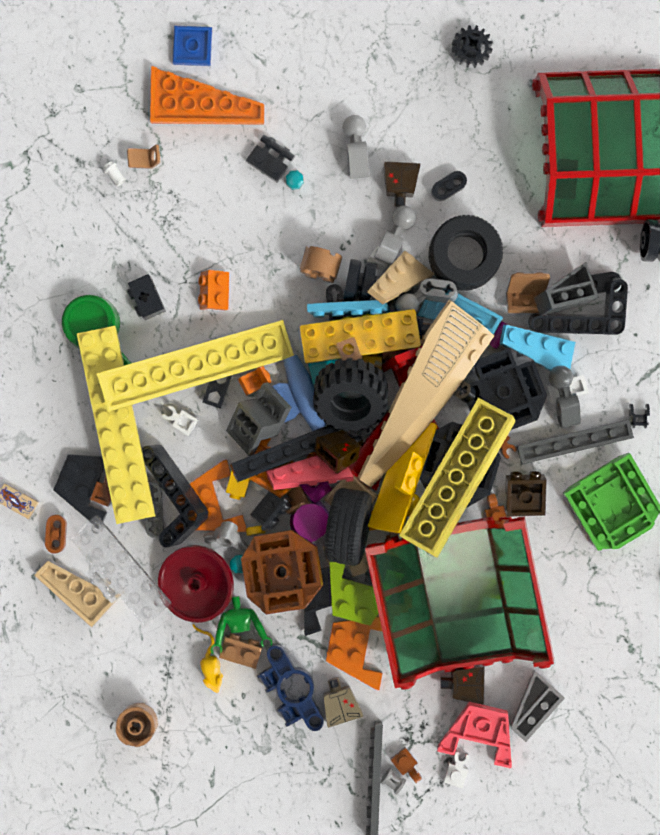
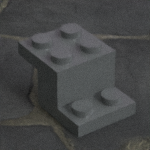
(258, 419)

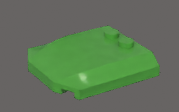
(614, 503)

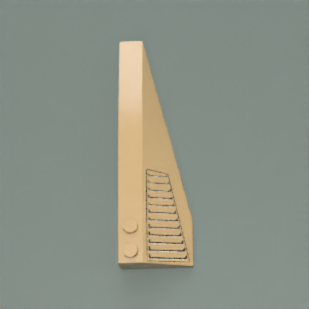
(442, 364)

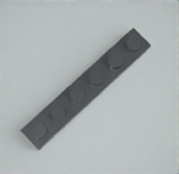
(575, 442)
(375, 774)

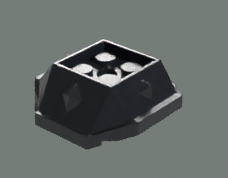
(518, 376)
(440, 445)

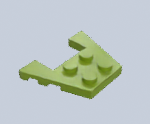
(350, 598)

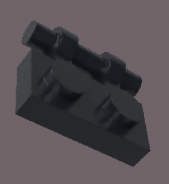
(267, 163)

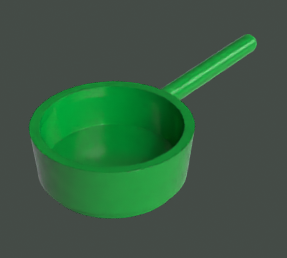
(89, 314)

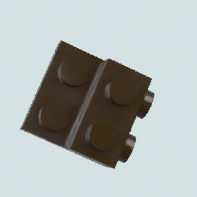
(525, 494)

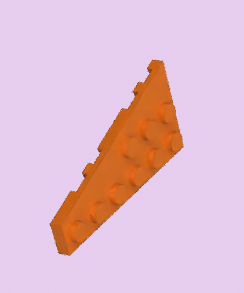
(192, 102)

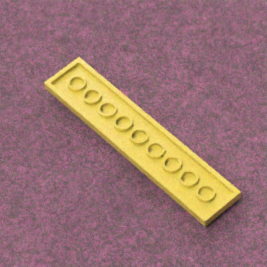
(194, 365)
(116, 430)

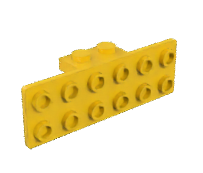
(372, 334)
(400, 485)

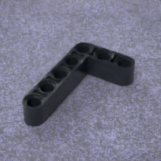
(586, 320)
(156, 459)

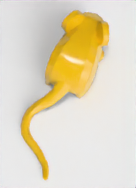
(210, 666)

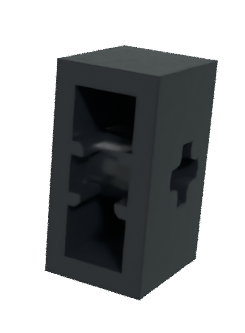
(146, 286)

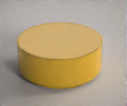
(254, 530)

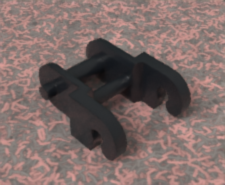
(634, 416)

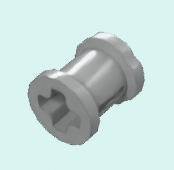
(390, 775)

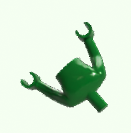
(238, 620)

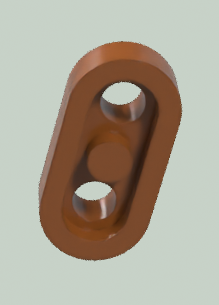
(54, 533)

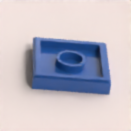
(192, 46)

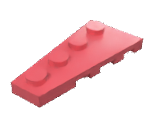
(305, 471)

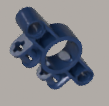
(305, 706)

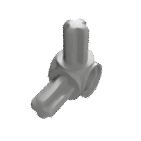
(227, 536)

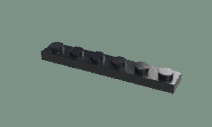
(278, 454)

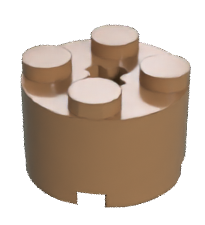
(320, 263)
(136, 735)

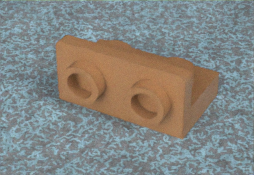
(241, 651)

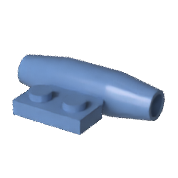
(299, 393)

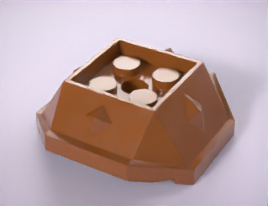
(262, 572)

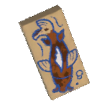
(17, 501)

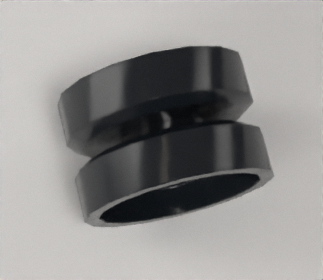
(650, 240)
(359, 281)

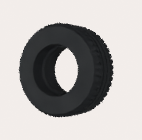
(476, 229)
(348, 526)

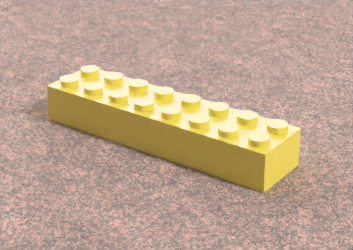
(457, 477)

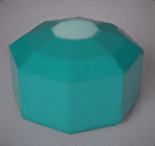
(294, 180)
(236, 564)

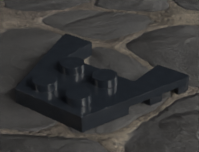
(78, 482)
(320, 601)

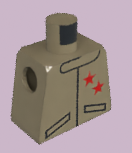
(340, 704)

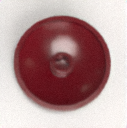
(196, 583)

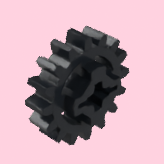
(473, 38)

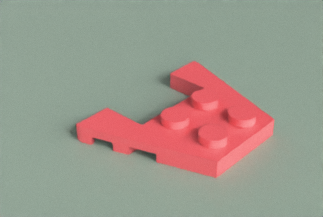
(481, 725)

